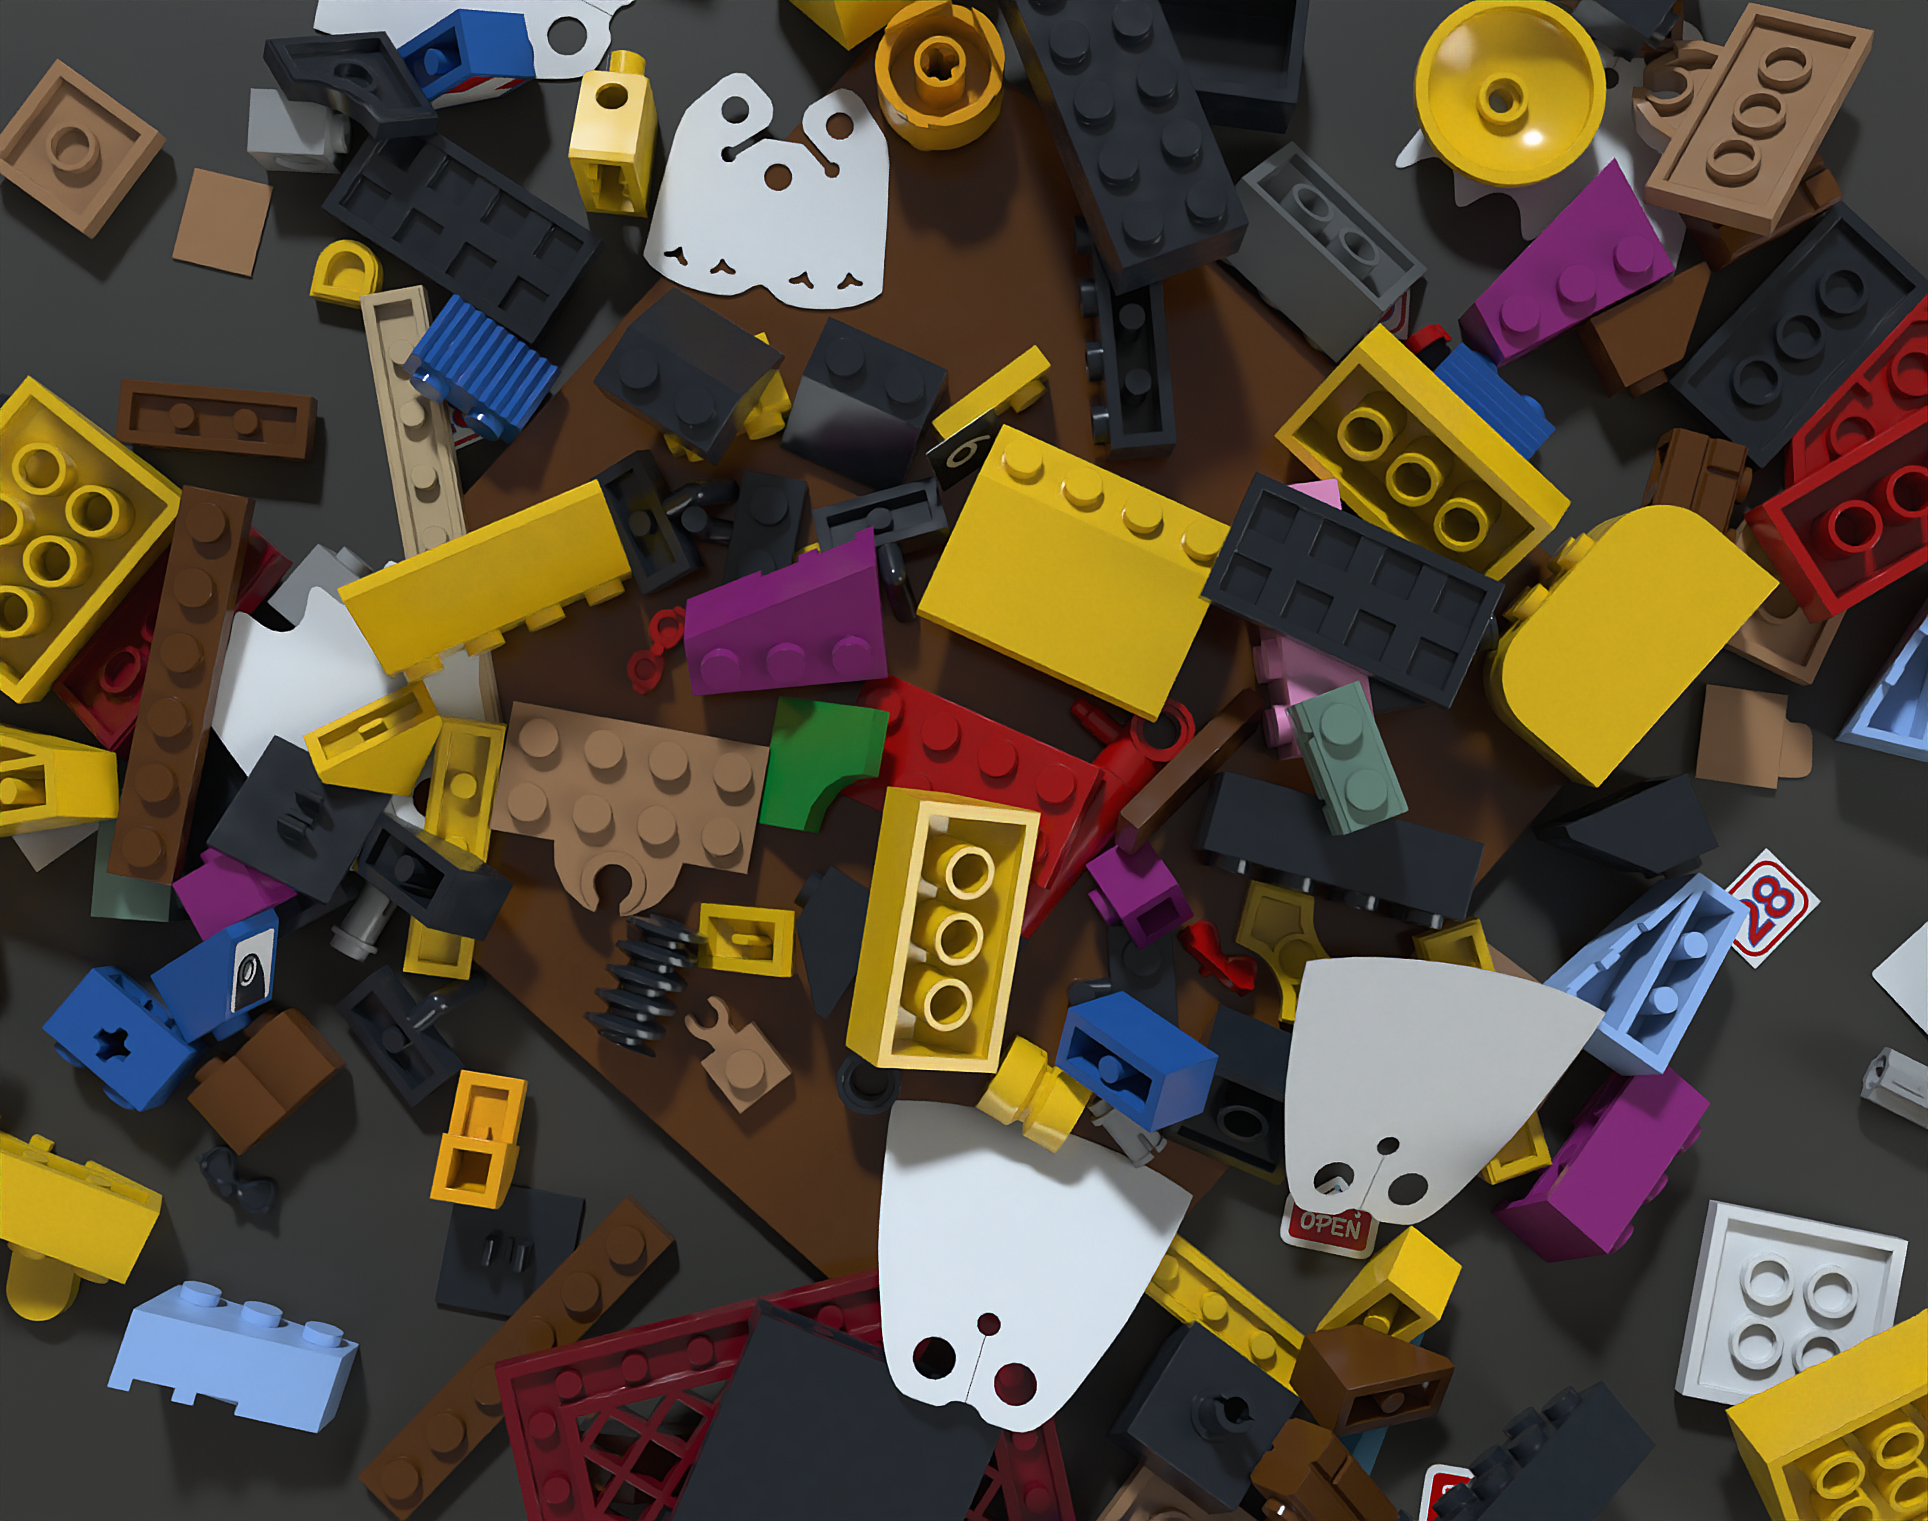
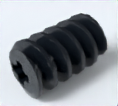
(644, 982)

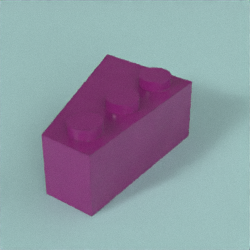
(1577, 268)
(791, 626)
(1606, 1167)

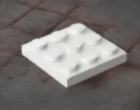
(1781, 1298)

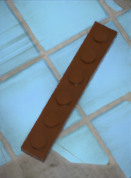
(181, 685)
(549, 1318)

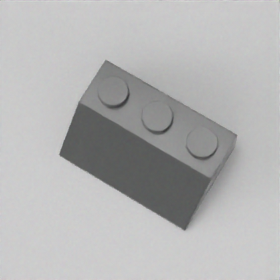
(1318, 252)

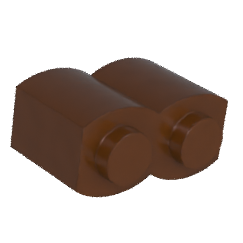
(265, 1078)

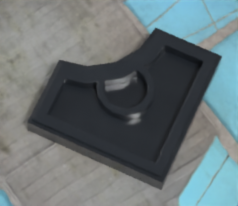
(356, 76)

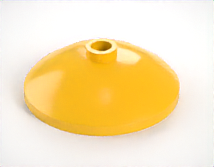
(1536, 64)

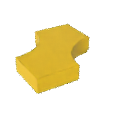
(1282, 932)

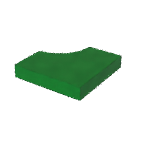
(815, 756)

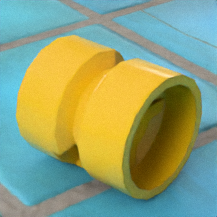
(1035, 1094)

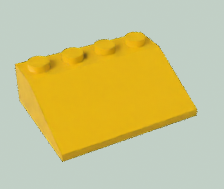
(74, 534)
(1076, 573)
(490, 584)
(1844, 1433)

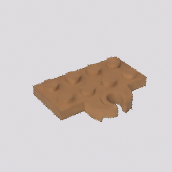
(1745, 114)
(627, 799)

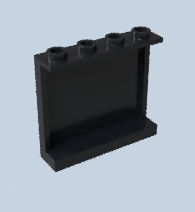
(829, 1437)

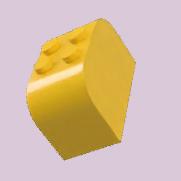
(1618, 635)

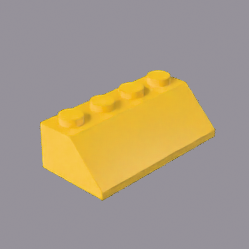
(941, 932)

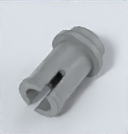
(363, 923)
(1130, 1136)

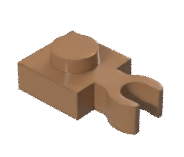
(743, 1061)

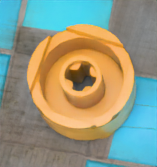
(960, 45)

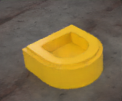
(346, 273)
(40, 1287)

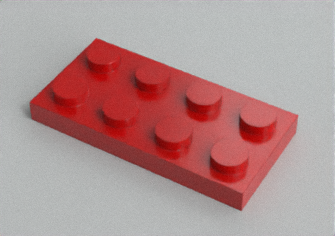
(962, 753)

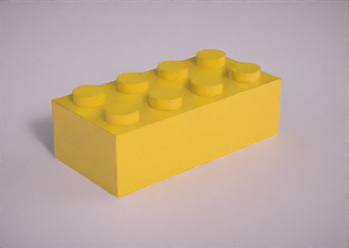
(1422, 460)

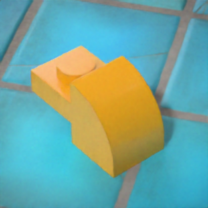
(481, 1147)

